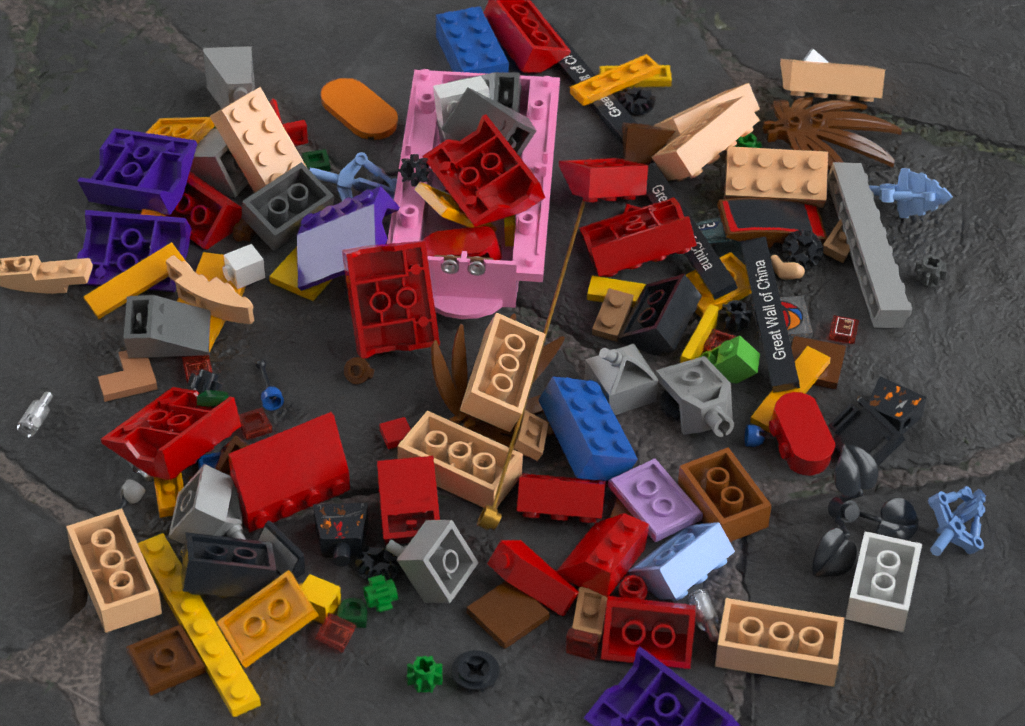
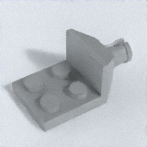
(701, 394)

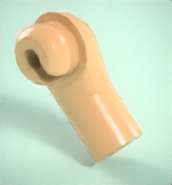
(786, 271)

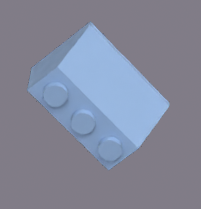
(684, 560)

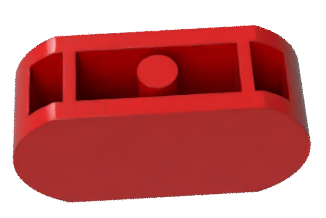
(475, 240)
(801, 433)

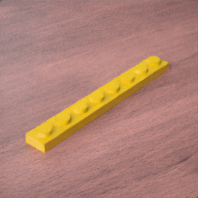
(200, 627)

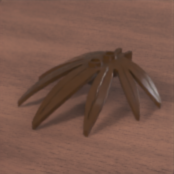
(827, 122)
(454, 392)

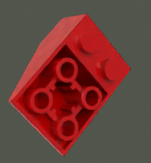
(407, 496)

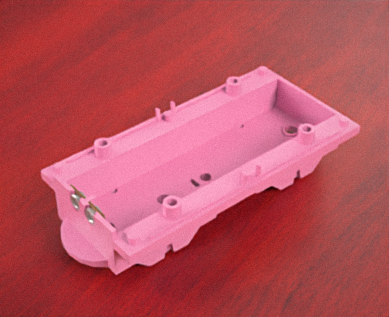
(463, 288)

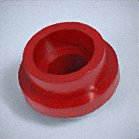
(633, 587)

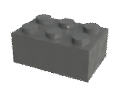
(281, 205)

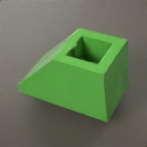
(734, 359)

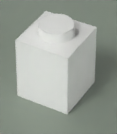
(243, 266)

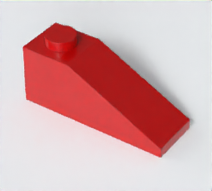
(532, 575)

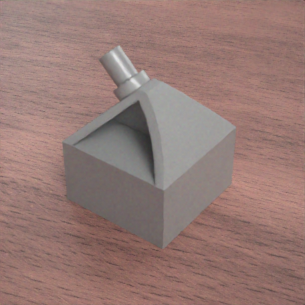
(623, 378)
(207, 507)
(436, 560)

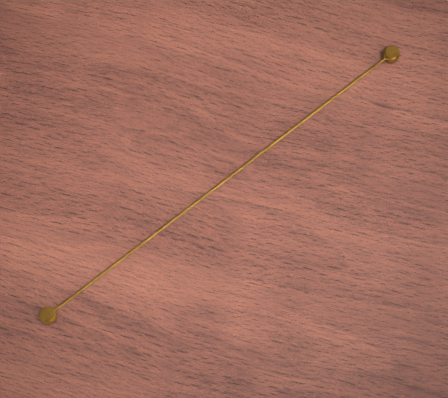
(489, 517)

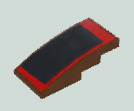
(768, 218)

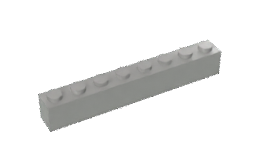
(868, 246)

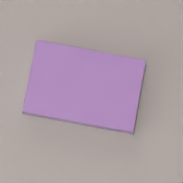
(655, 499)

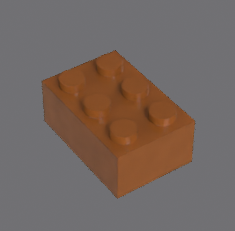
(725, 494)

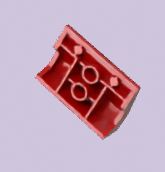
(485, 175)
(638, 237)
(390, 297)
(172, 432)
(289, 471)

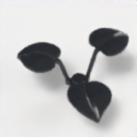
(853, 473)

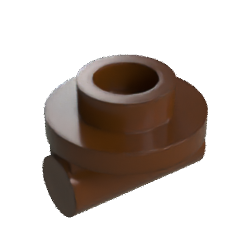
(358, 370)

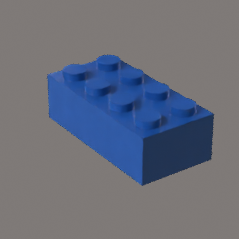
(470, 42)
(587, 429)

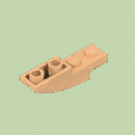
(50, 277)
(212, 295)

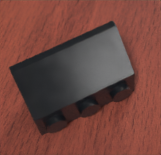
(661, 315)
(226, 566)

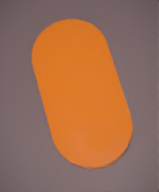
(359, 108)

